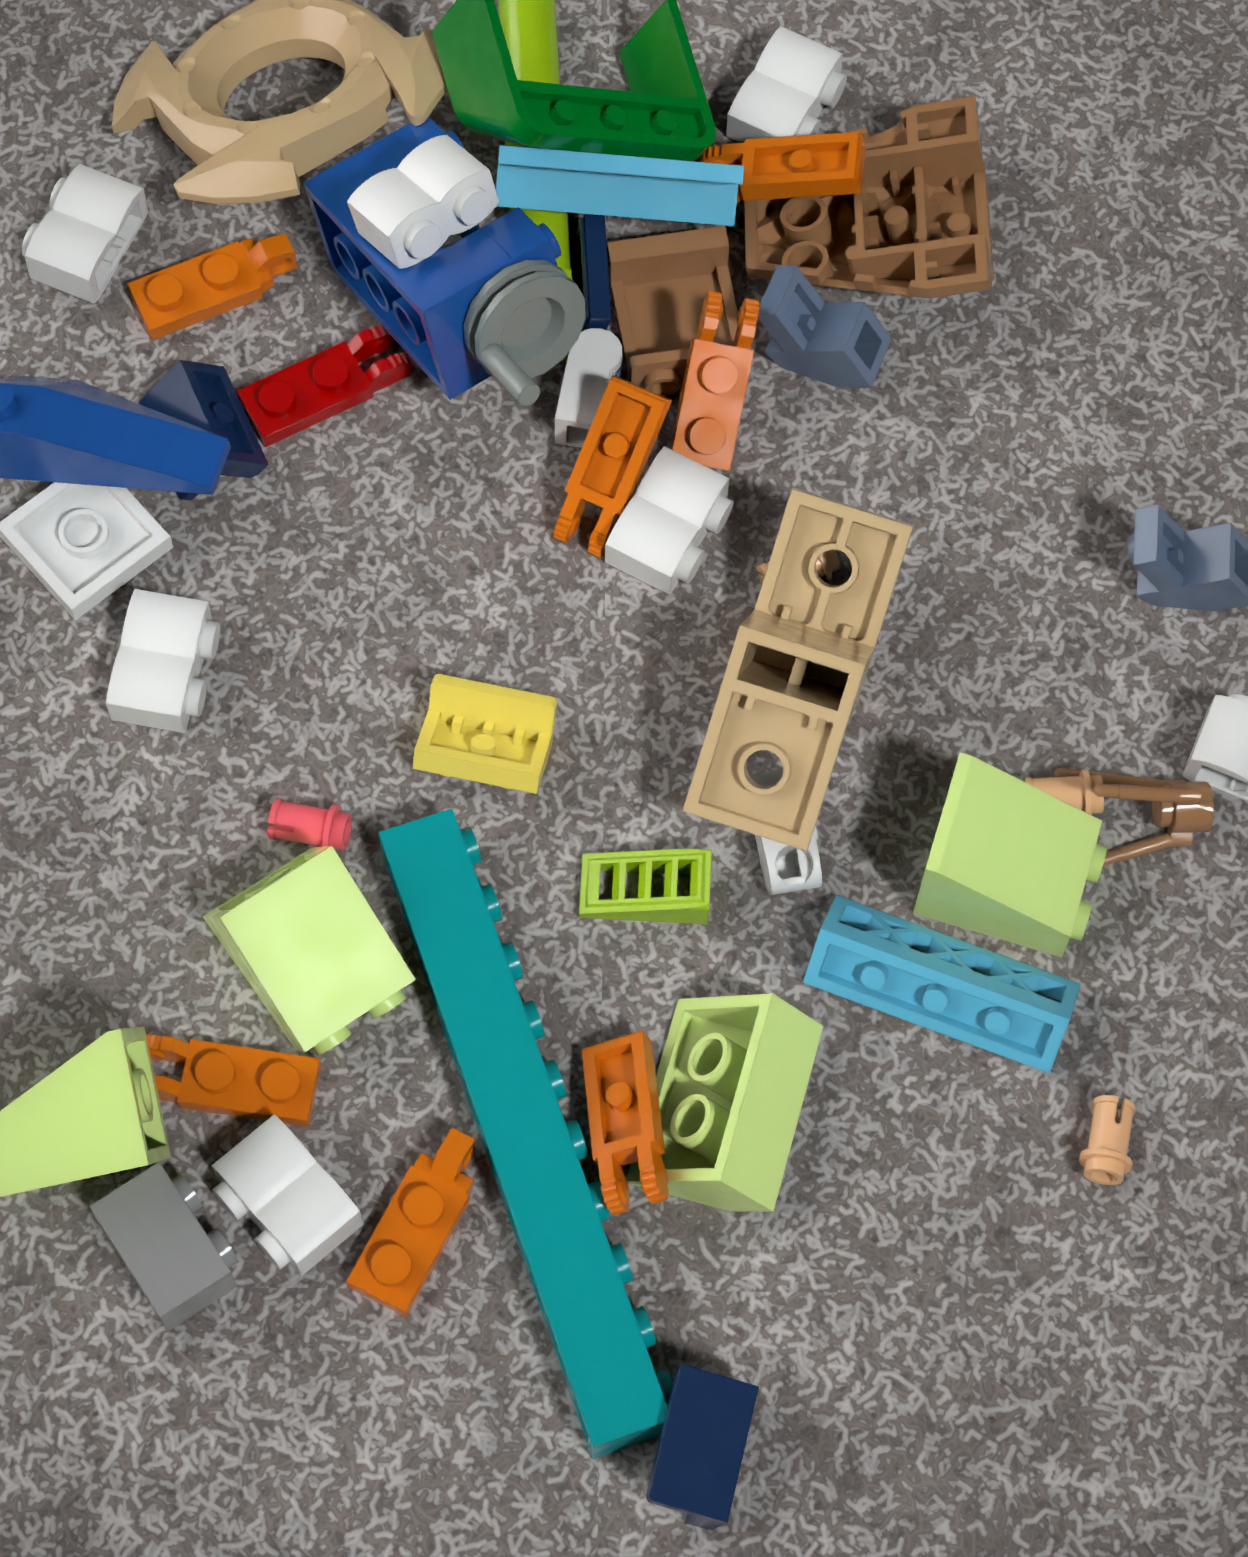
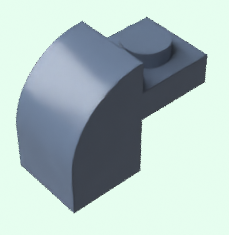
(819, 339)
(1188, 568)

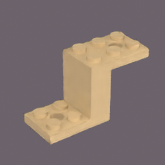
(798, 670)

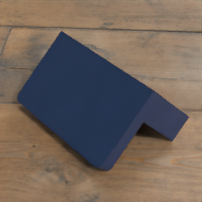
(208, 400)
(702, 1446)

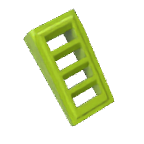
(670, 908)

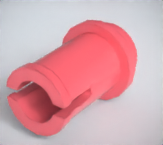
(310, 824)

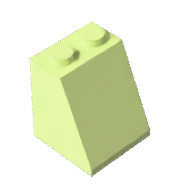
(1010, 861)
(312, 949)
(85, 1118)

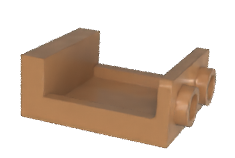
(659, 300)

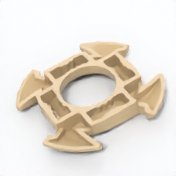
(266, 156)

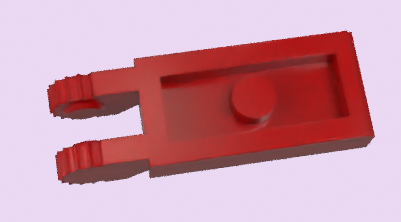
(322, 385)

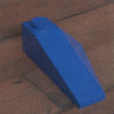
(99, 439)

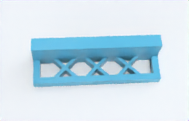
(617, 185)
(940, 987)

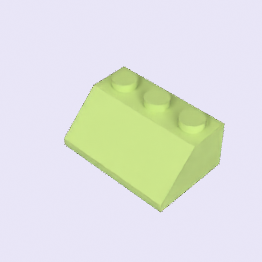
(732, 1098)

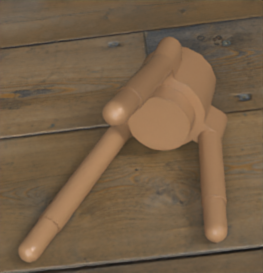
(1175, 805)

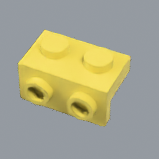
(486, 733)

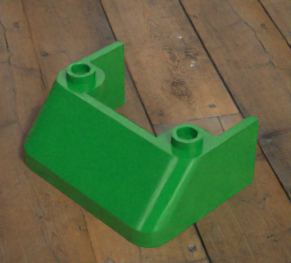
(658, 118)

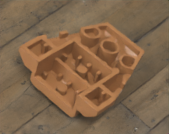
(911, 229)

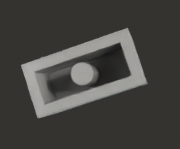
(165, 1245)

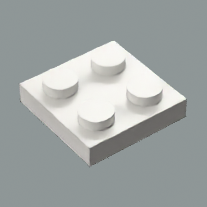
(84, 541)

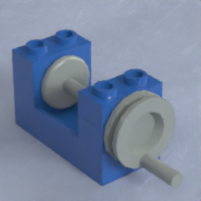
(473, 307)

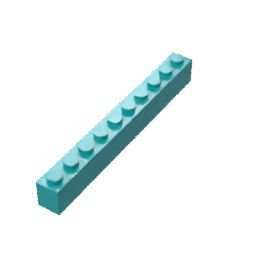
(525, 1134)

